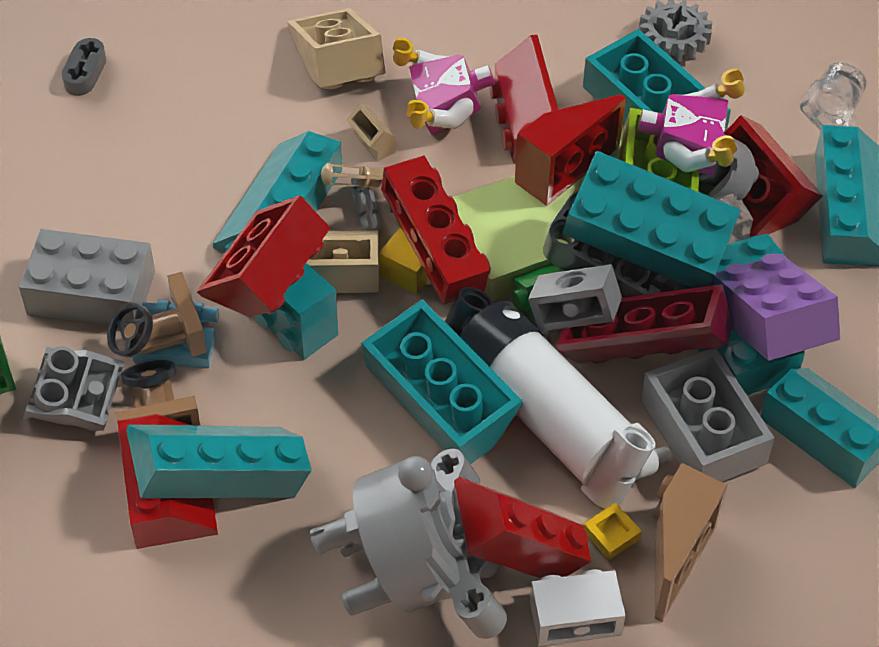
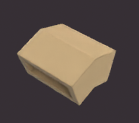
(363, 120)

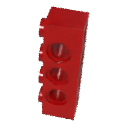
(421, 209)

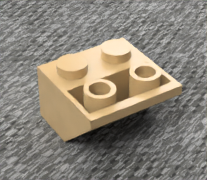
(349, 260)

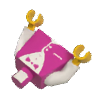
(442, 87)
(694, 126)

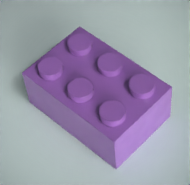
(779, 306)

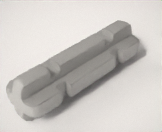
(366, 207)

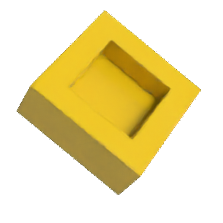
(612, 531)

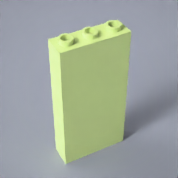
(510, 229)

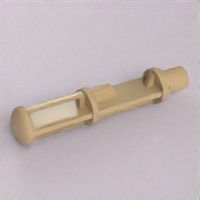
(368, 176)

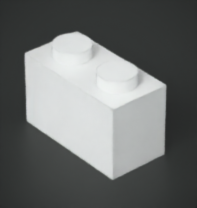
(577, 607)

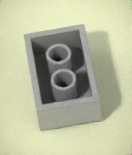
(86, 277)
(707, 416)

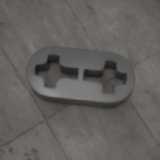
(91, 68)

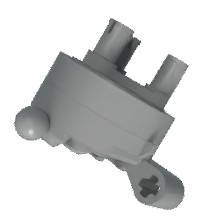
(415, 542)

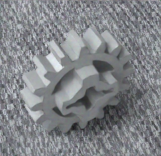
(677, 28)

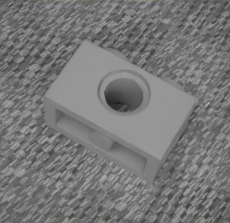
(575, 298)

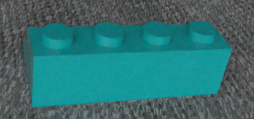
(289, 172)
(850, 190)
(441, 381)
(217, 461)

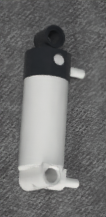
(557, 400)

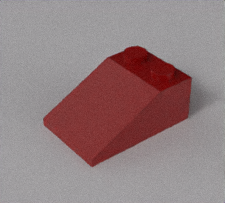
(562, 143)

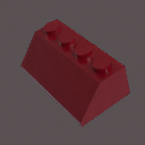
(654, 325)

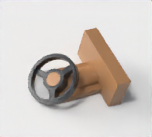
(160, 329)
(154, 393)

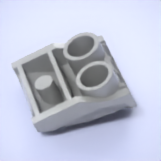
(74, 388)

